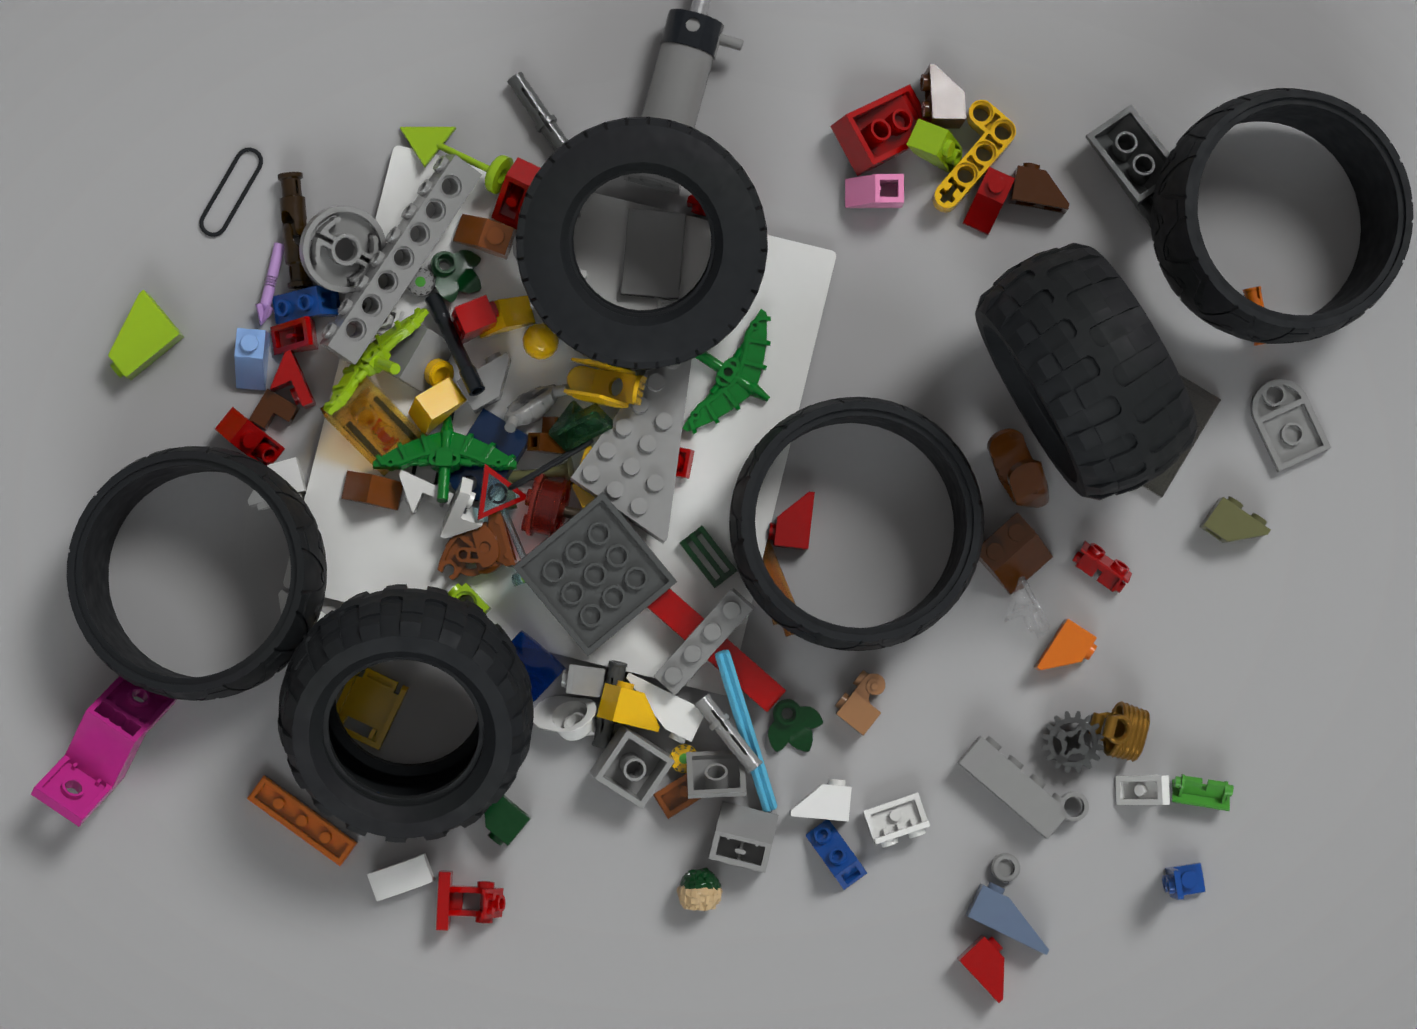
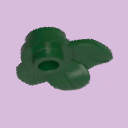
(459, 276)
(793, 730)

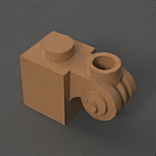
(856, 708)

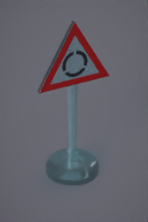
(496, 498)

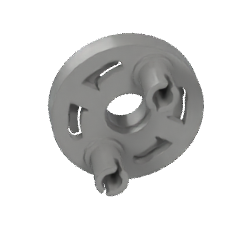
(347, 223)

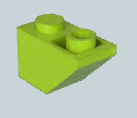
(935, 145)

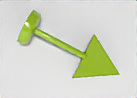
(429, 140)

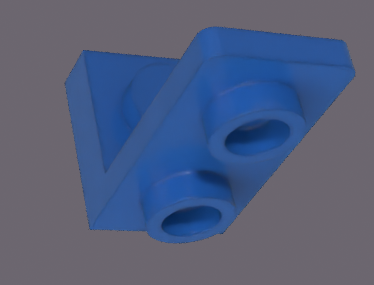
(305, 302)
(836, 854)
(1183, 880)

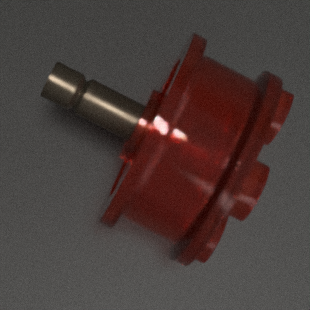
(547, 506)

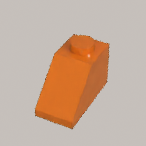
(1067, 647)

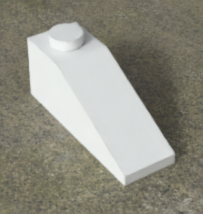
(672, 711)

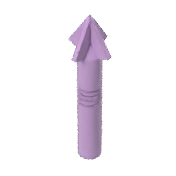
(264, 308)

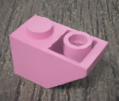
(875, 191)

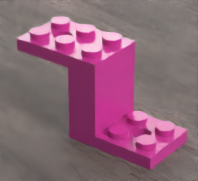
(101, 750)

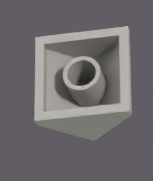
(415, 354)
(715, 774)

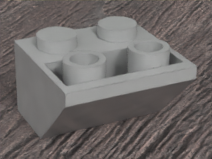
(743, 836)

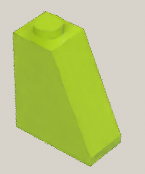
(142, 338)

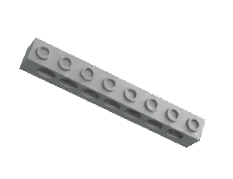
(462, 181)

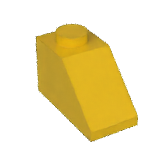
(627, 706)

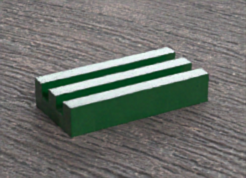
(693, 537)

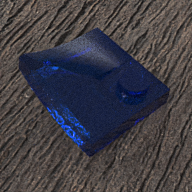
(540, 664)

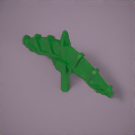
(735, 377)
(445, 454)

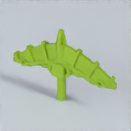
(374, 360)

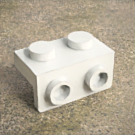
(896, 819)

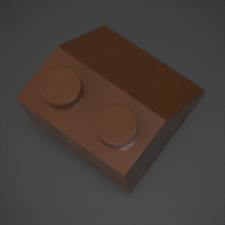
(1013, 552)

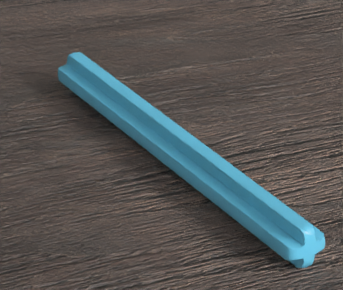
(745, 727)

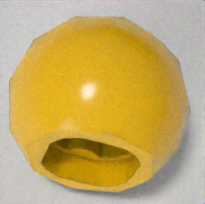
(540, 341)

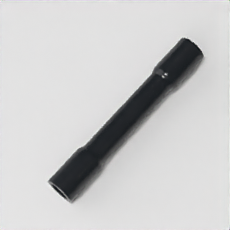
(466, 369)

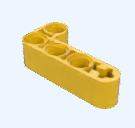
(970, 162)

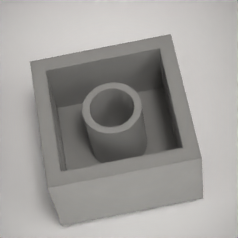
(632, 766)

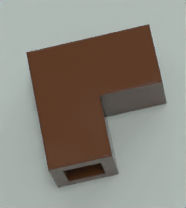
(271, 405)
(543, 441)

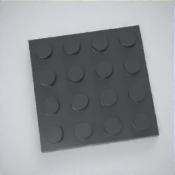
(595, 574)

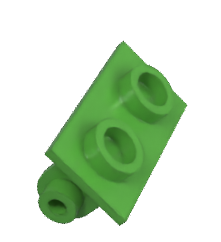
(1192, 792)

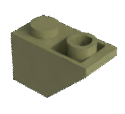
(1230, 523)

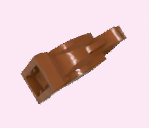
(486, 547)

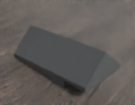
(1131, 156)

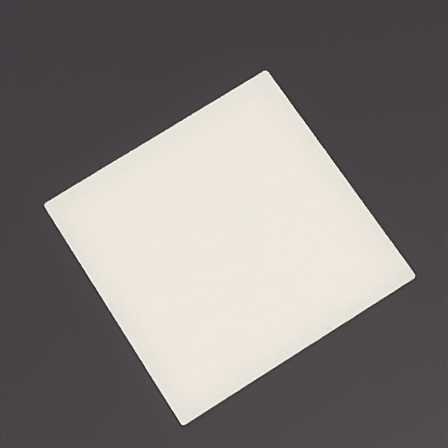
(386, 547)

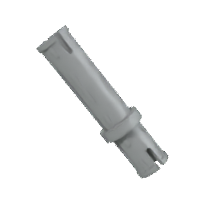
(747, 757)

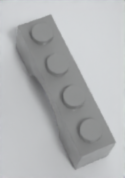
(704, 641)

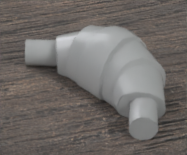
(532, 406)

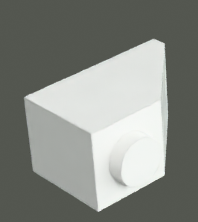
(826, 802)

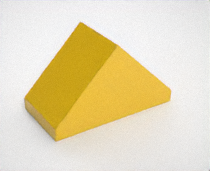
(513, 314)
(435, 405)

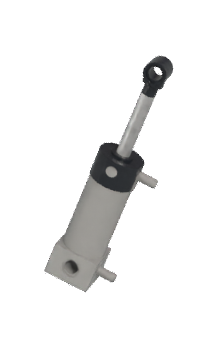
(682, 73)

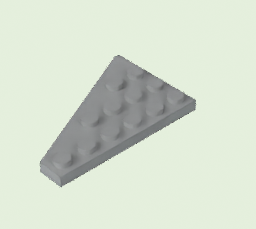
(641, 452)

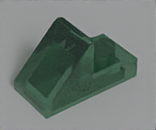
(579, 425)

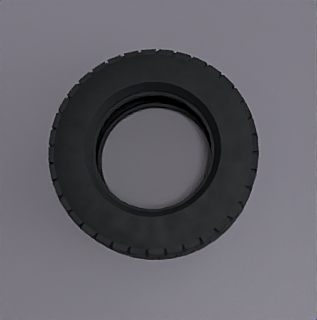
(641, 336)

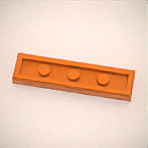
(302, 820)

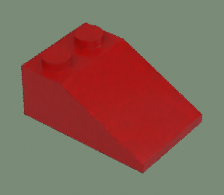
(878, 129)

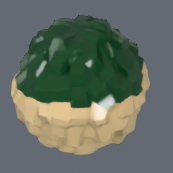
(699, 890)

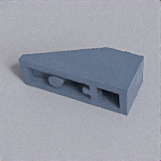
(1001, 914)

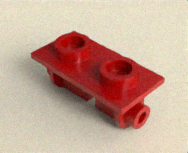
(1112, 571)

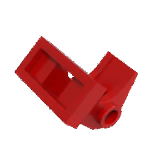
(451, 901)

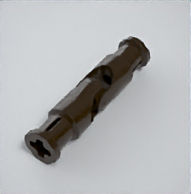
(294, 221)

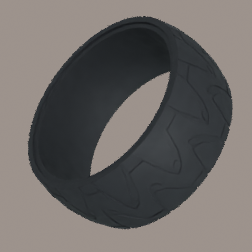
(1382, 200)
(961, 488)
(92, 550)

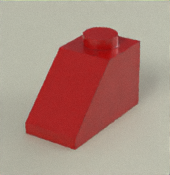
(513, 192)
(988, 200)
(474, 318)
(793, 525)
(986, 965)

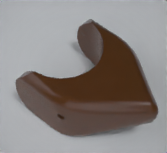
(1017, 470)

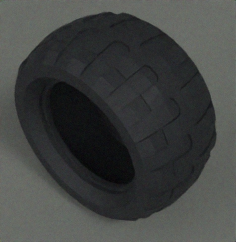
(1087, 370)
(388, 795)

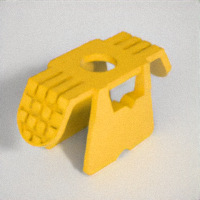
(596, 384)

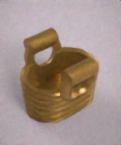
(1123, 730)

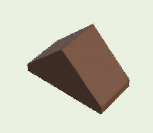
(372, 490)

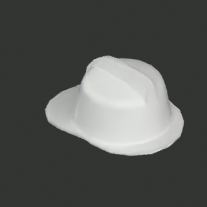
(567, 716)

